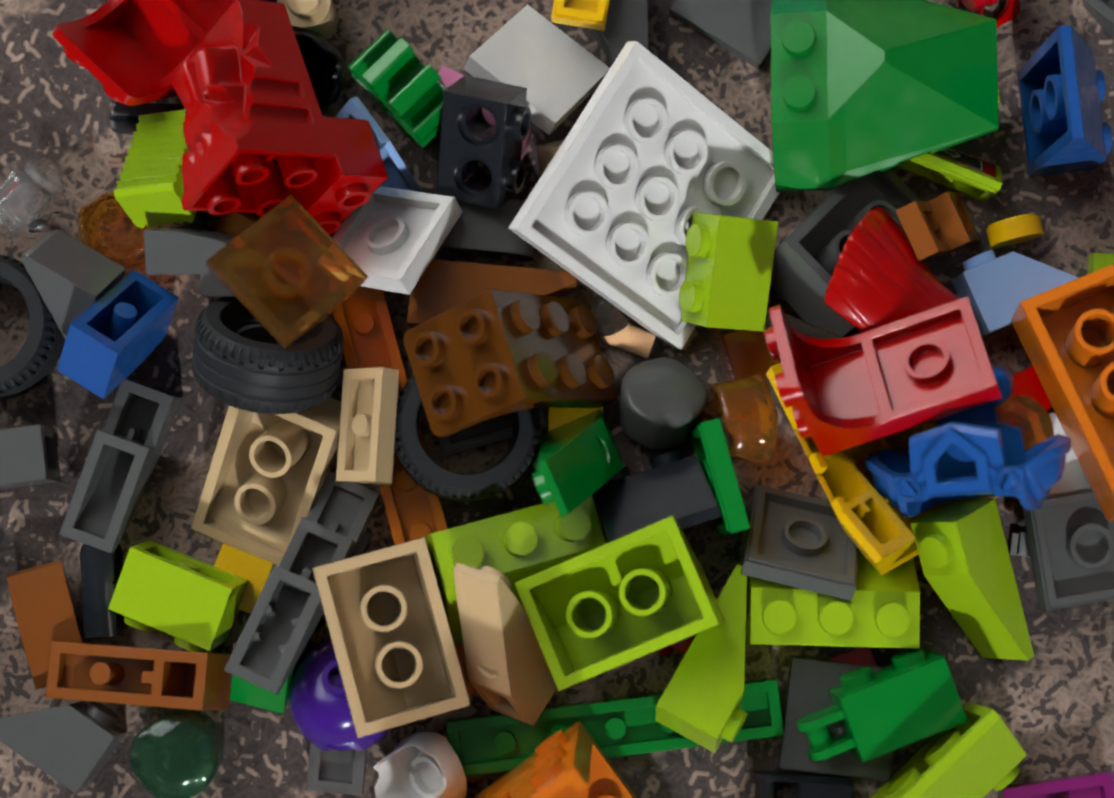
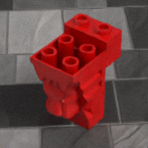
(260, 129)

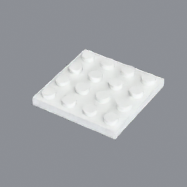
(628, 188)

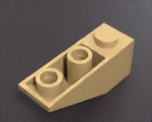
(501, 645)

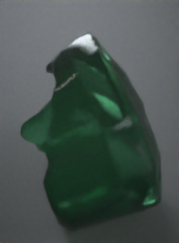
(177, 754)

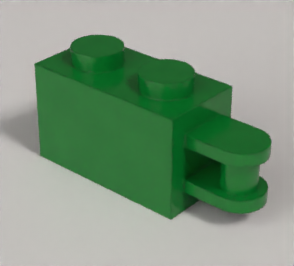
(886, 707)

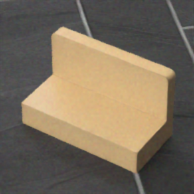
(367, 426)

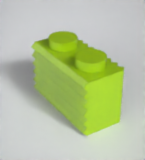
(152, 176)

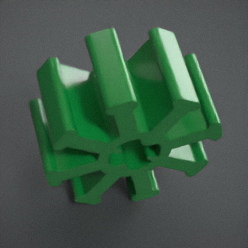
(401, 86)

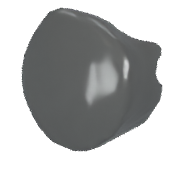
(661, 403)

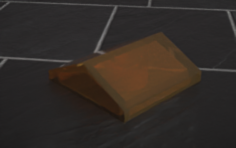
(287, 271)

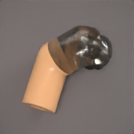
(617, 331)

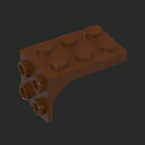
(507, 357)

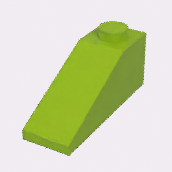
(973, 575)
(709, 682)

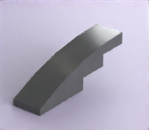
(290, 598)

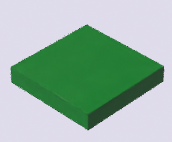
(715, 460)

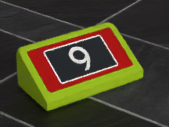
(957, 172)

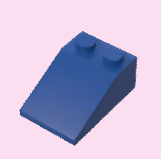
(1063, 107)

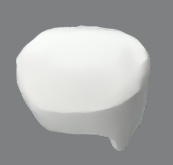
(421, 768)

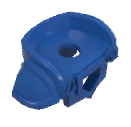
(969, 458)

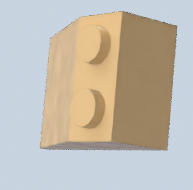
(267, 477)

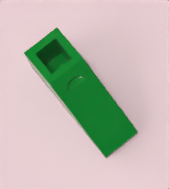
(575, 461)

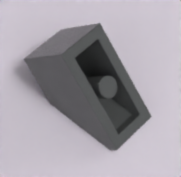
(65, 740)

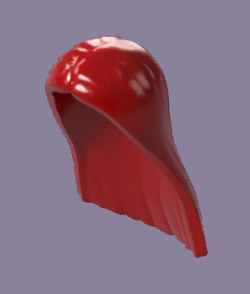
(881, 276)

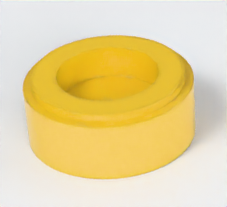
(1014, 230)

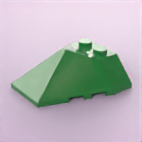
(875, 86)

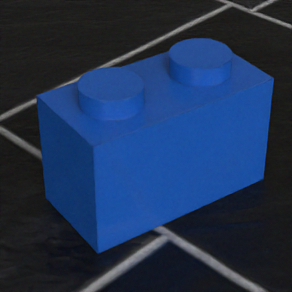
(117, 333)

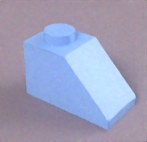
(1001, 283)

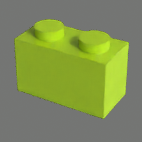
(728, 271)
(177, 596)

